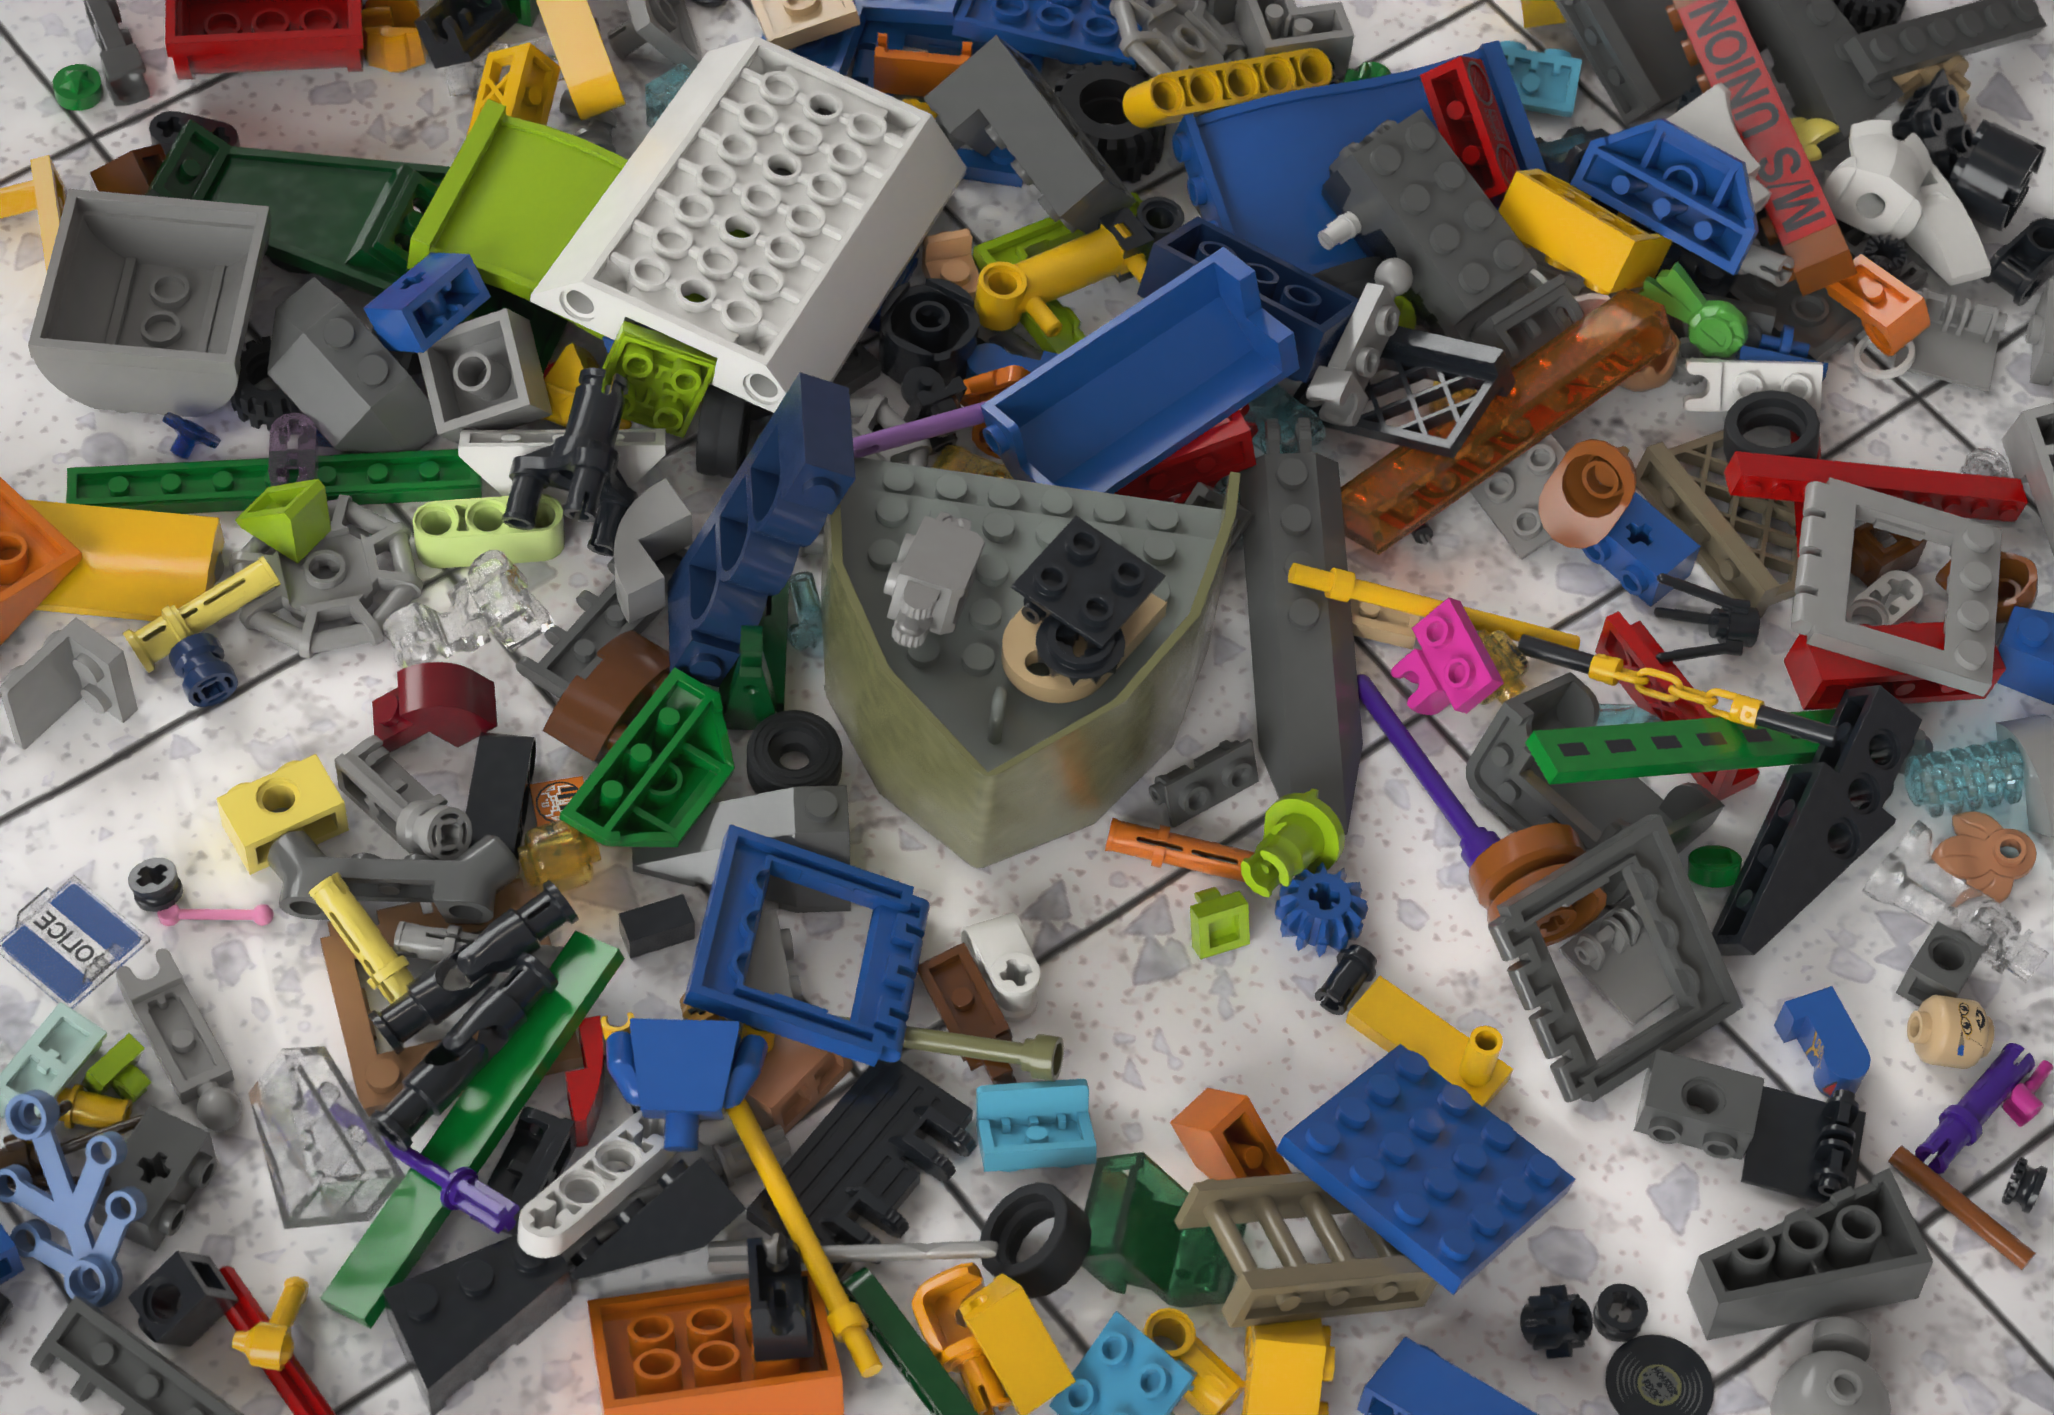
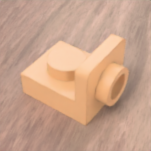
(950, 258)

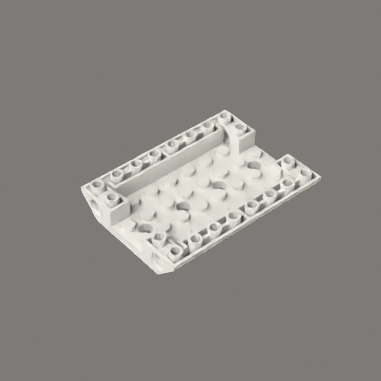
(819, 239)

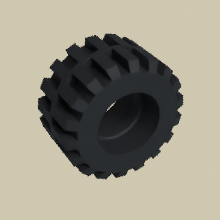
(1096, 99)

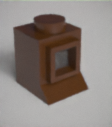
(1882, 551)

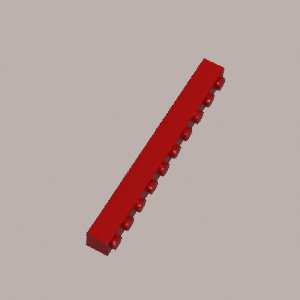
(1951, 492)

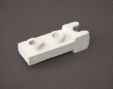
(1738, 378)

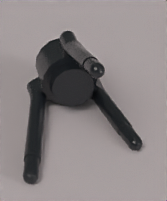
(1733, 625)

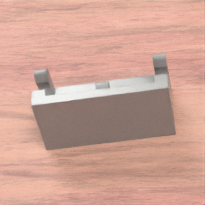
(379, 783)

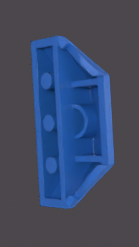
(1675, 189)

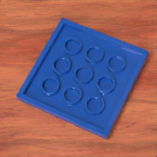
(1050, 28)
(1426, 1167)

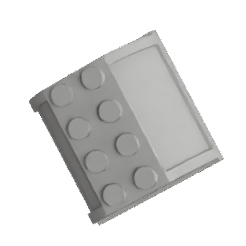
(149, 301)

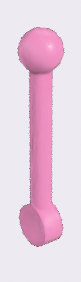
(261, 914)

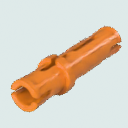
(1124, 838)

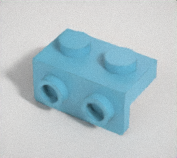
(1034, 1125)

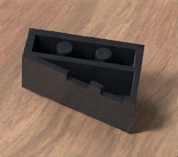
(471, 1312)

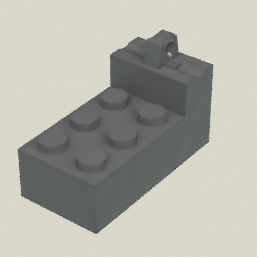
(1008, 104)

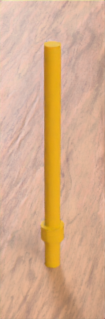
(1343, 585)
(845, 1317)

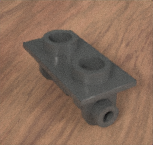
(1214, 779)

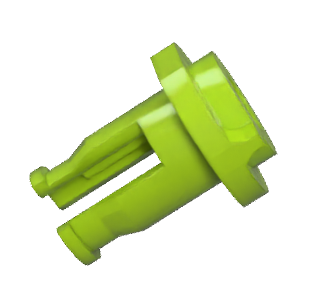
(1297, 836)

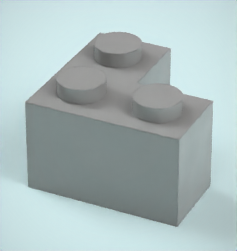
(1281, 27)

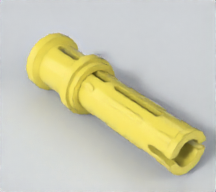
(162, 634)

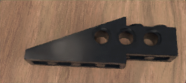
(1820, 819)

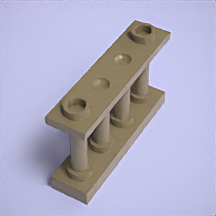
(1299, 1287)

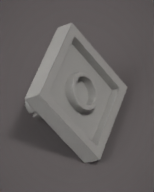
(662, 25)

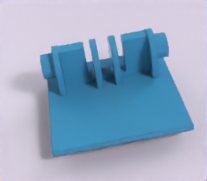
(1125, 1376)

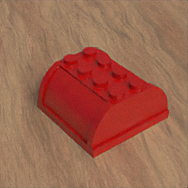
(263, 35)

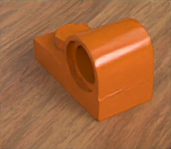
(1887, 307)

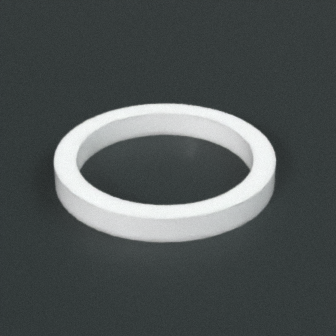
(1882, 374)

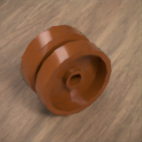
(1522, 861)

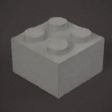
(485, 376)

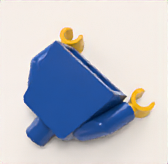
(684, 1070)

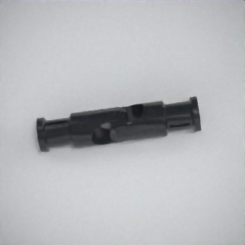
(479, 961)
(458, 1056)

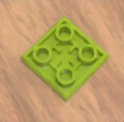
(663, 377)

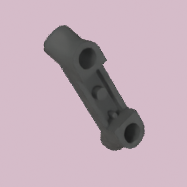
(459, 888)

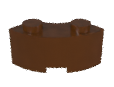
(601, 708)

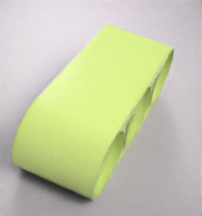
(465, 534)

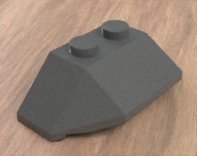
(345, 376)

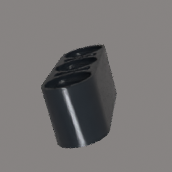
(501, 788)

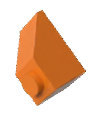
(1227, 1137)

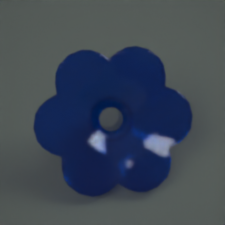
(188, 435)

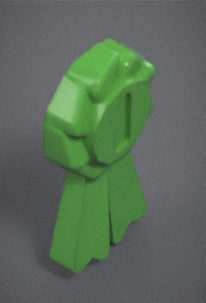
(1713, 325)

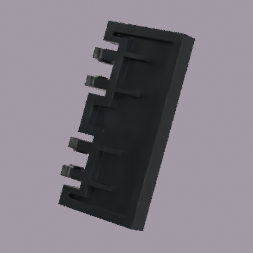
(859, 1156)

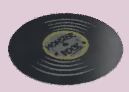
(1658, 1378)

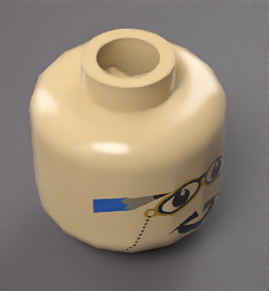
(1950, 1032)

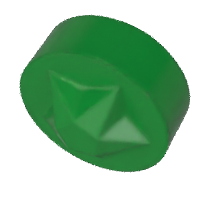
(77, 87)
(1714, 866)

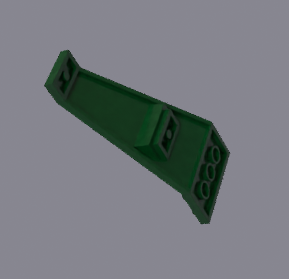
(330, 213)

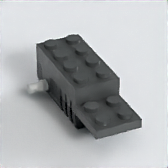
(1417, 202)

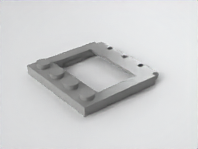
(1825, 577)

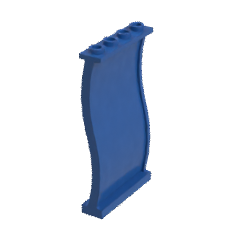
(1266, 159)

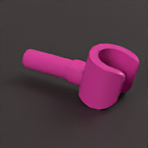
(2023, 1104)

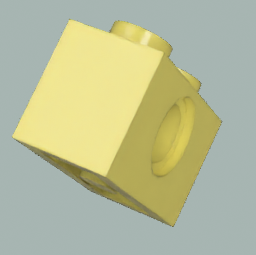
(297, 785)

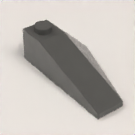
(800, 816)

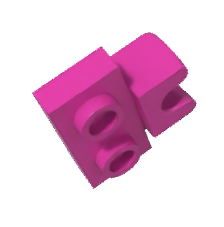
(1450, 665)

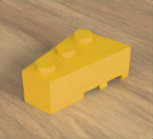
(1580, 233)

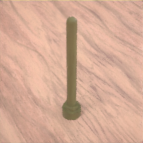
(1038, 1056)

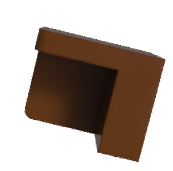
(130, 172)

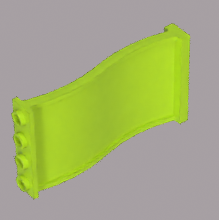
(517, 200)

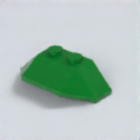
(658, 770)

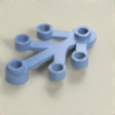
(68, 1205)

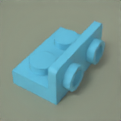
(1544, 80)

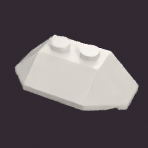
(493, 451)

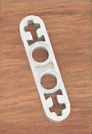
(591, 1176)

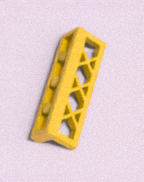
(525, 89)

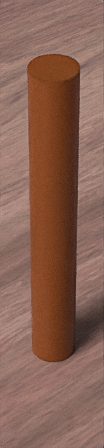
(1961, 1207)

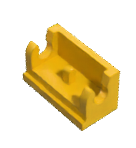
(1016, 1344)

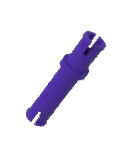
(1963, 1122)

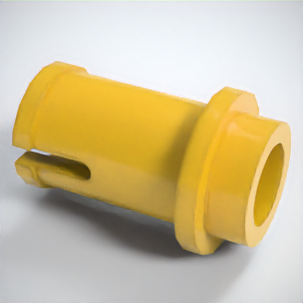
(93, 1109)

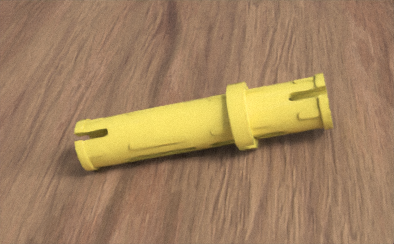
(362, 936)

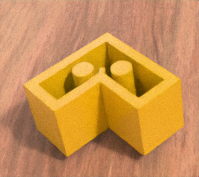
(1287, 1368)

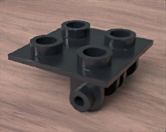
(1937, 122)
(1086, 583)
(1805, 1144)

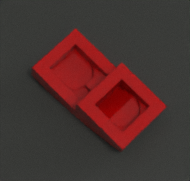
(586, 1085)

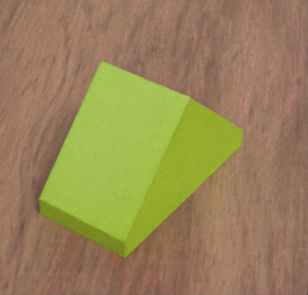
(289, 517)

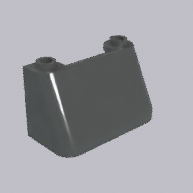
(1516, 790)

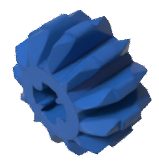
(1321, 910)

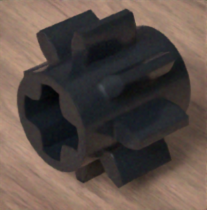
(1556, 1321)

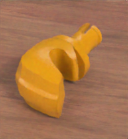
(392, 36)
(951, 1342)

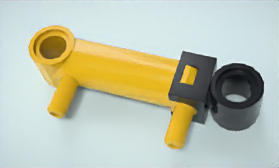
(1116, 249)

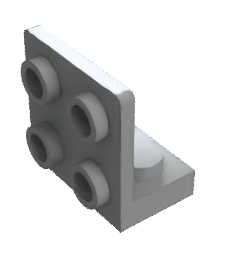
(67, 668)

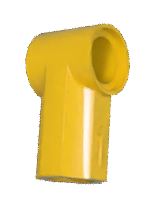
(1215, 1381)

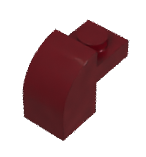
(438, 700)

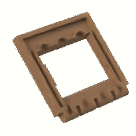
(380, 1075)

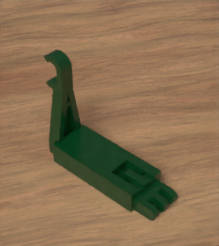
(758, 676)

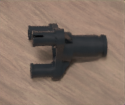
(579, 463)

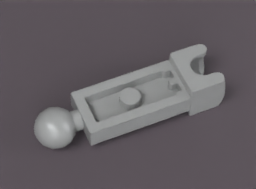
(1361, 345)
(182, 1041)

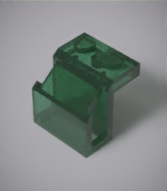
(1139, 1241)

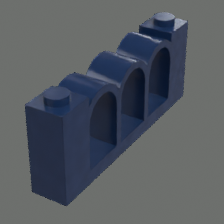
(756, 529)

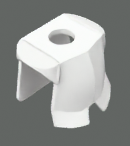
(1879, 167)

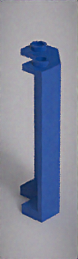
(1143, 382)

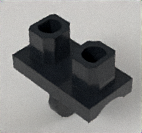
(927, 396)

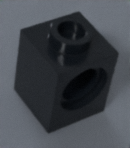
(203, 1299)

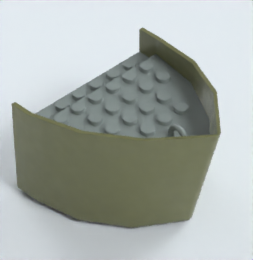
(943, 720)

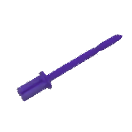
(463, 1191)

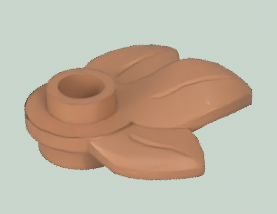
(1977, 854)

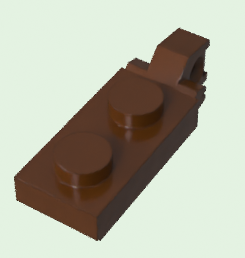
(966, 1004)

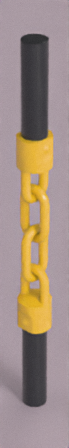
(1743, 709)

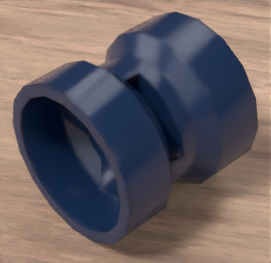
(201, 665)

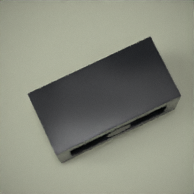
(656, 926)

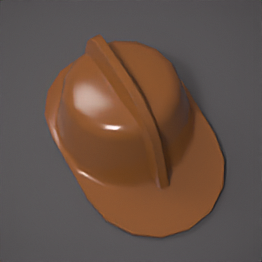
(1587, 493)

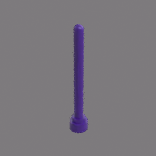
(1473, 838)

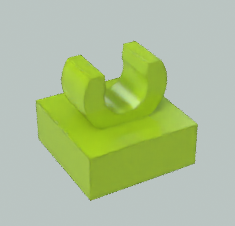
(1218, 922)
(119, 1071)

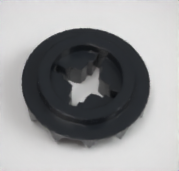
(1055, 649)

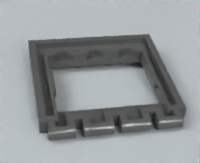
(1675, 929)

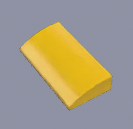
(132, 560)

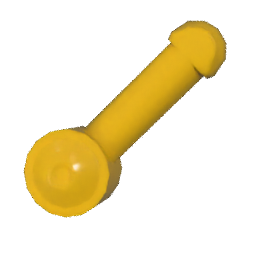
(271, 1343)

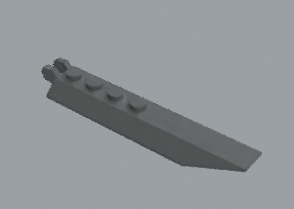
(1297, 635)

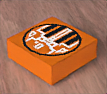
(551, 798)

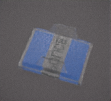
(70, 941)

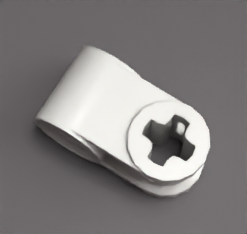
(1005, 964)

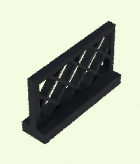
(1437, 358)

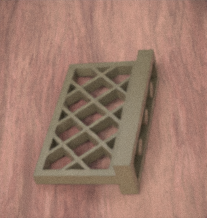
(1723, 554)

